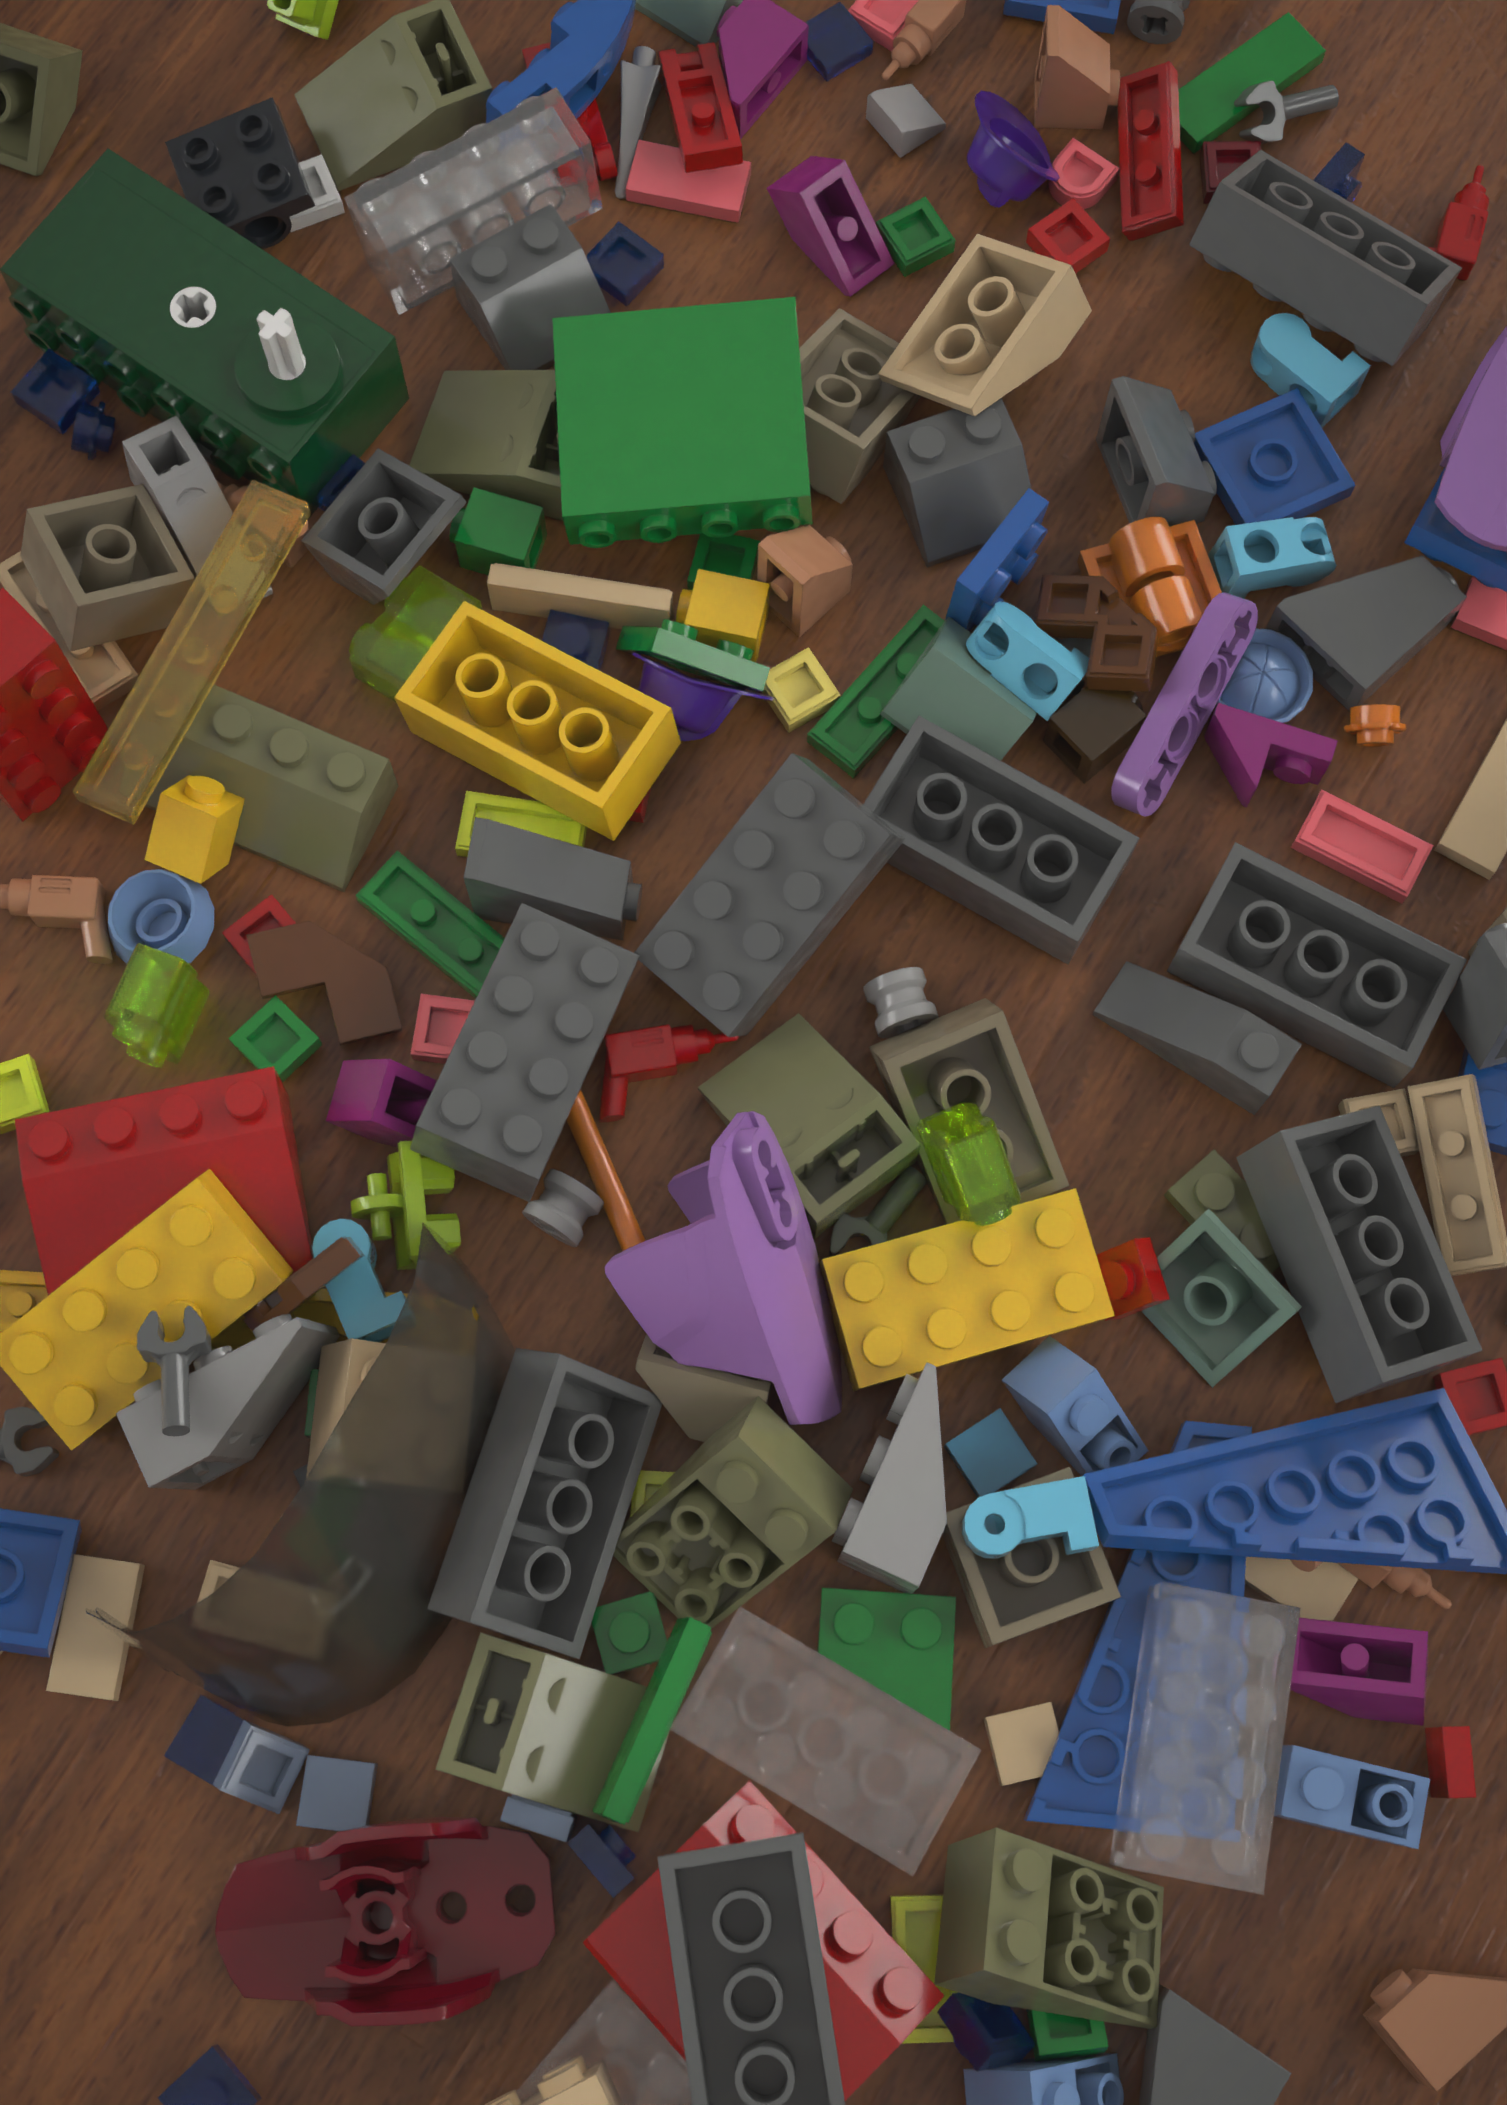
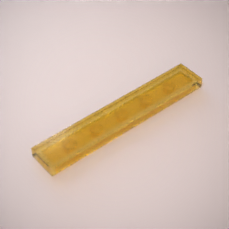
(192, 652)

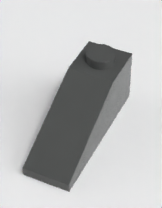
(1199, 1034)

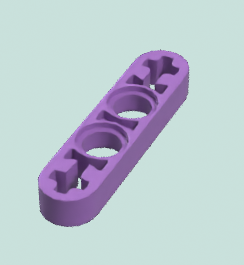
(1184, 704)

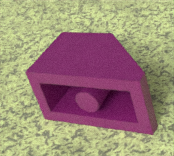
(759, 56)
(831, 222)
(379, 1099)
(1362, 1669)

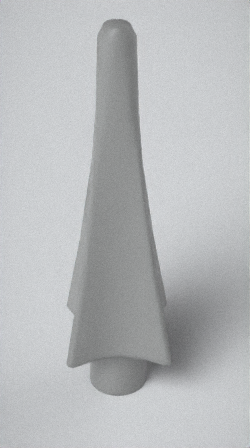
(638, 97)

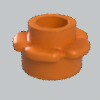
(1375, 724)

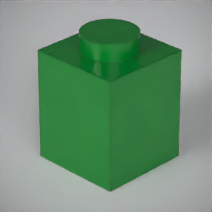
(498, 532)

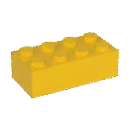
(539, 720)
(965, 1290)
(79, 1344)

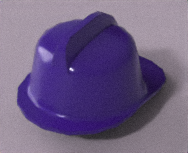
(1007, 152)
(695, 703)

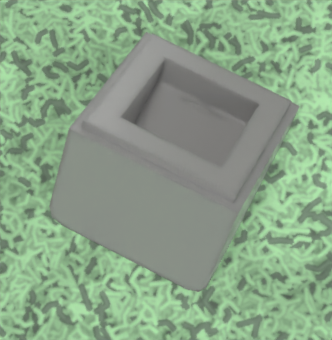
(903, 117)

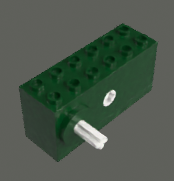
(205, 330)

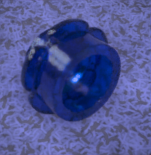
(93, 430)

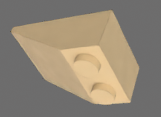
(989, 327)

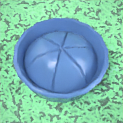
(1270, 678)
(181, 910)

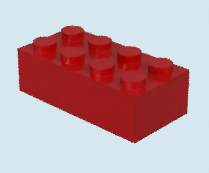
(44, 715)

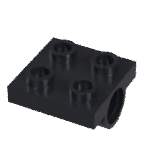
(244, 173)

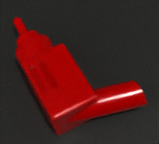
(1464, 225)
(646, 1056)

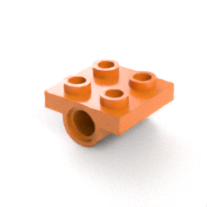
(1158, 574)

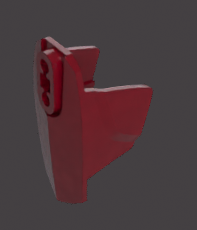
(365, 1926)

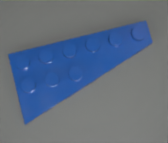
(1341, 1488)
(1089, 1753)

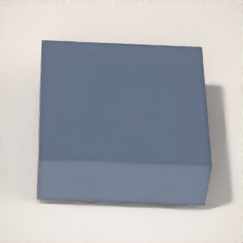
(261, 1767)
(336, 1793)
(539, 1818)

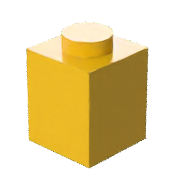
(726, 609)
(194, 828)

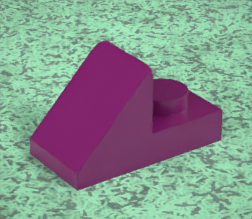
(1250, 742)

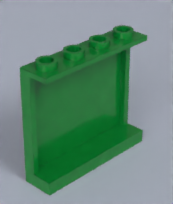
(681, 422)

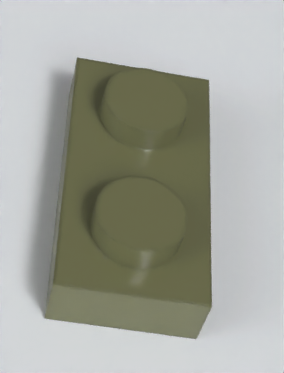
(1219, 1188)

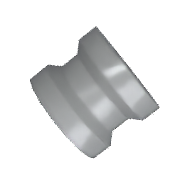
(899, 1001)
(563, 1207)

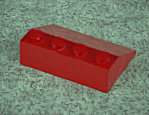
(116, 1161)
(870, 1980)

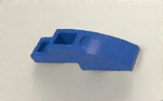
(581, 57)

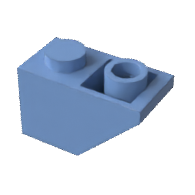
(1073, 1409)
(1351, 1796)
(1048, 2082)

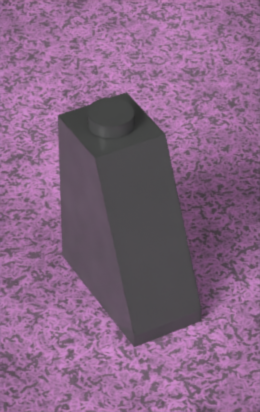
(1368, 624)
(550, 875)
(1202, 2062)

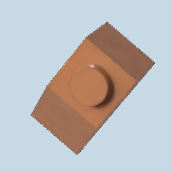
(1072, 75)
(804, 575)
(1437, 2019)

